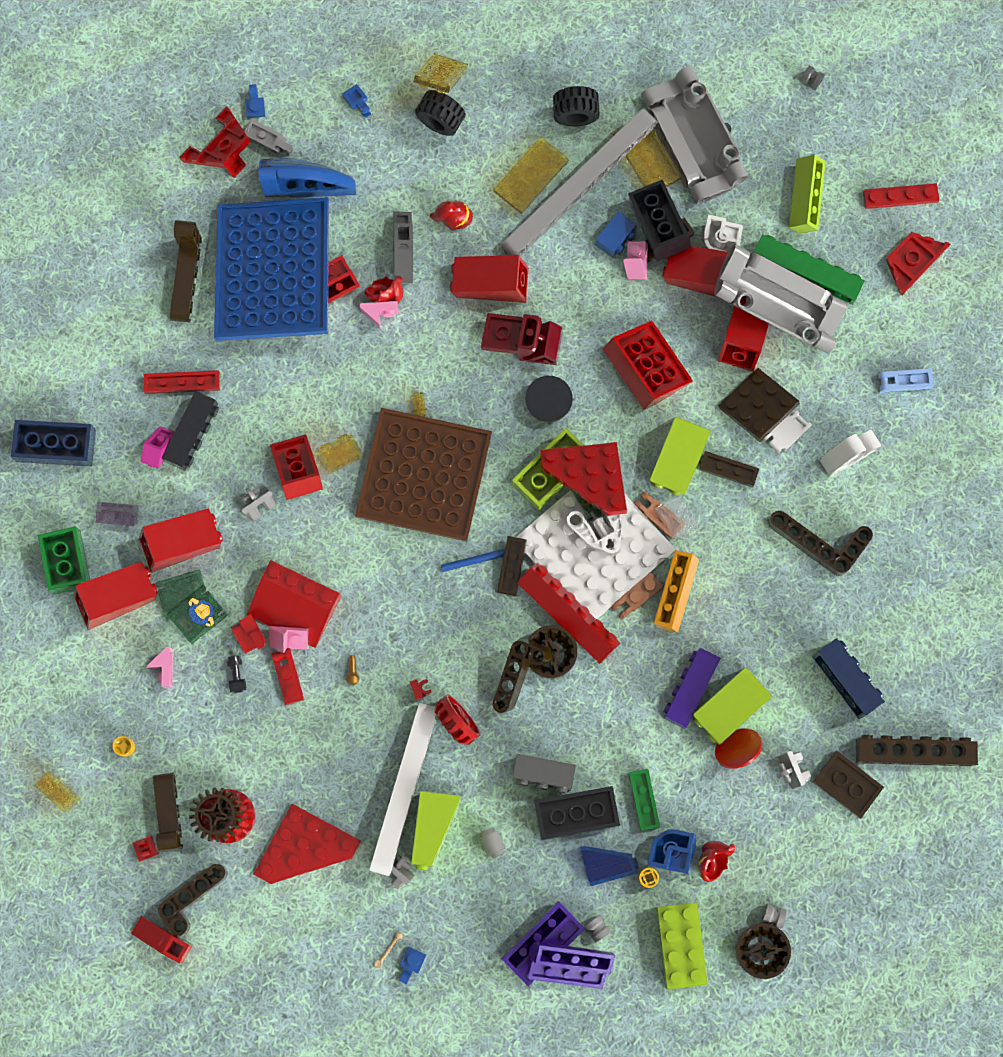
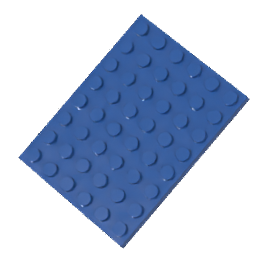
(272, 269)

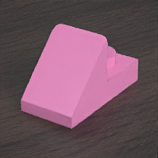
(636, 260)
(374, 310)
(286, 637)
(164, 661)

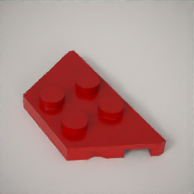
(913, 259)

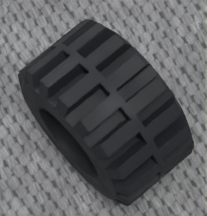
(576, 106)
(440, 113)

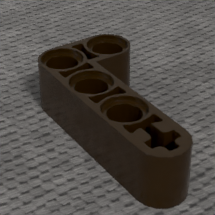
(517, 678)
(167, 813)
(195, 895)

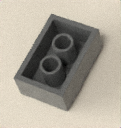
(544, 773)

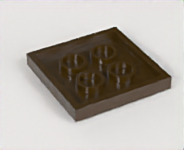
(759, 404)

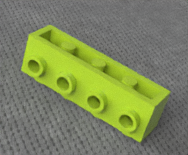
(807, 194)

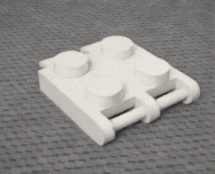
(787, 432)

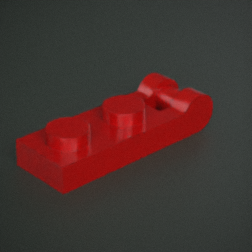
(288, 677)

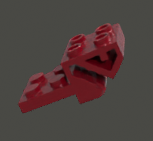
(523, 336)

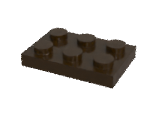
(848, 784)

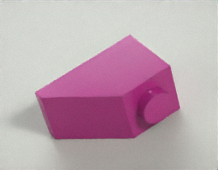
(155, 447)

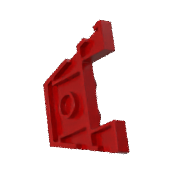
(223, 147)

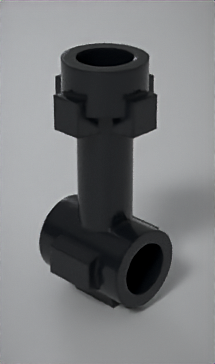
(237, 685)

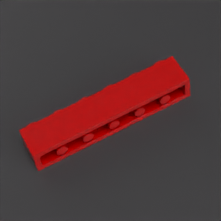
(568, 612)

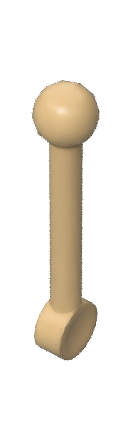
(398, 936)

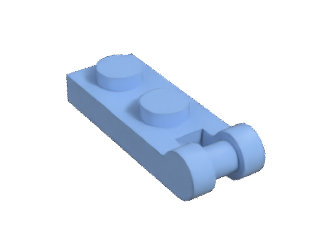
(906, 380)

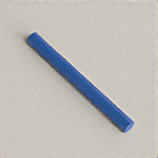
(473, 560)

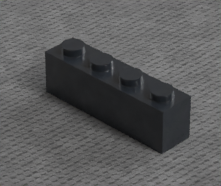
(190, 431)

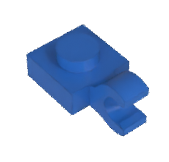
(356, 99)
(254, 106)
(411, 962)

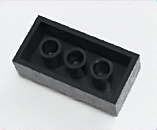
(659, 220)
(576, 813)

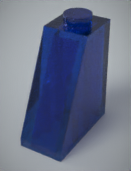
(607, 865)

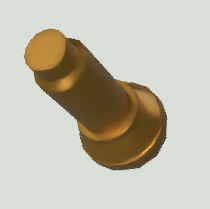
(352, 677)

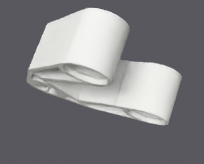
(849, 452)
(586, 533)

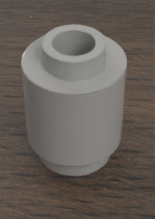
(492, 842)

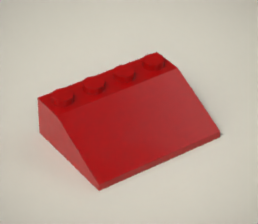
(647, 364)
(293, 602)

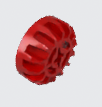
(456, 720)
(248, 817)

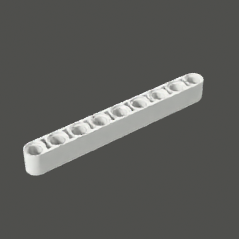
(403, 790)

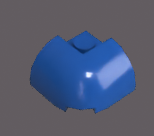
(673, 851)

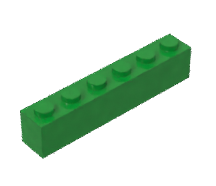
(816, 270)

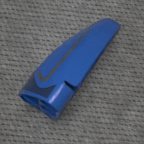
(280, 173)

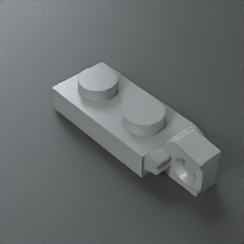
(267, 138)

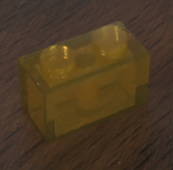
(340, 453)
(57, 791)

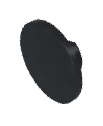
(549, 398)

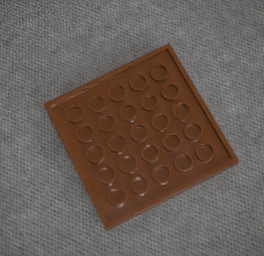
(423, 474)

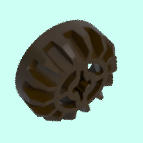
(564, 638)
(781, 950)

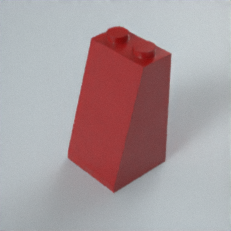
(695, 269)
(490, 278)
(743, 339)
(179, 539)
(114, 594)

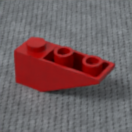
(162, 940)

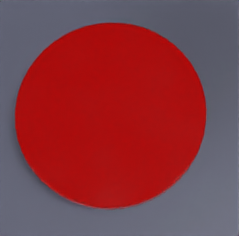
(739, 748)

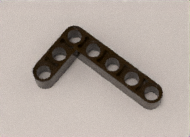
(188, 239)
(820, 545)

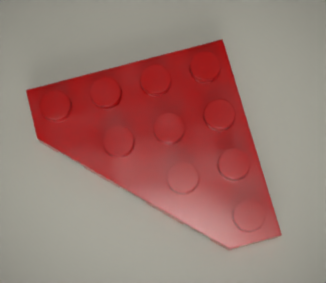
(590, 472)
(304, 845)

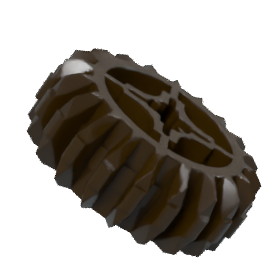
(214, 823)

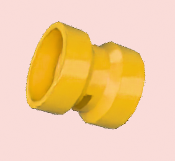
(120, 746)
(648, 877)

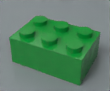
(63, 559)

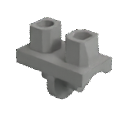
(250, 508)
(791, 770)
(401, 871)

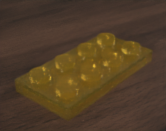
(440, 73)
(652, 161)
(531, 175)

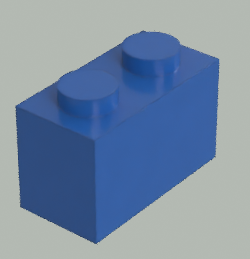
(616, 235)

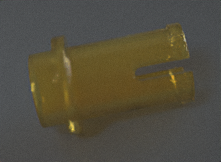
(419, 404)

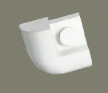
(721, 234)

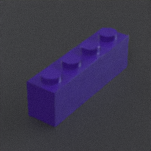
(692, 688)

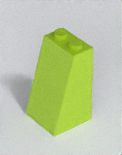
(679, 456)
(732, 706)
(432, 824)

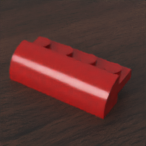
(340, 279)

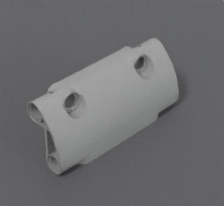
(695, 136)
(780, 297)

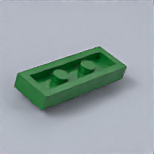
(644, 800)

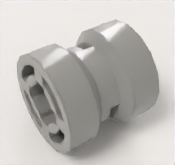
(774, 916)
(597, 928)

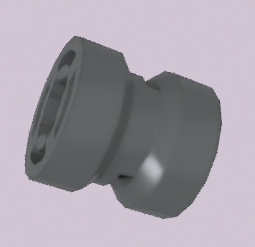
(815, 81)

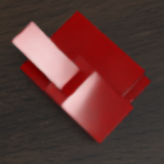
(249, 634)

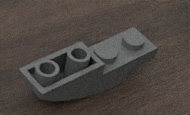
(403, 245)

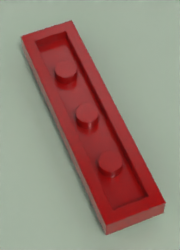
(901, 196)
(181, 381)

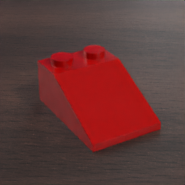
(296, 467)

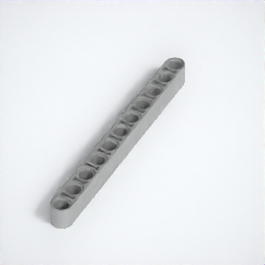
(579, 183)

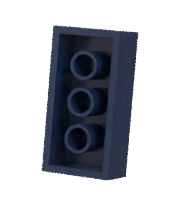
(53, 443)
(848, 678)

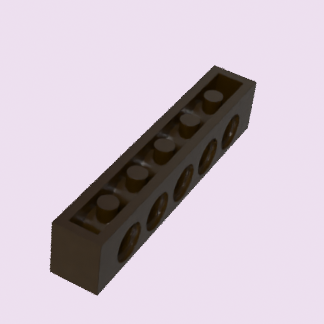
(967, 757)

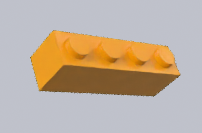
(676, 591)

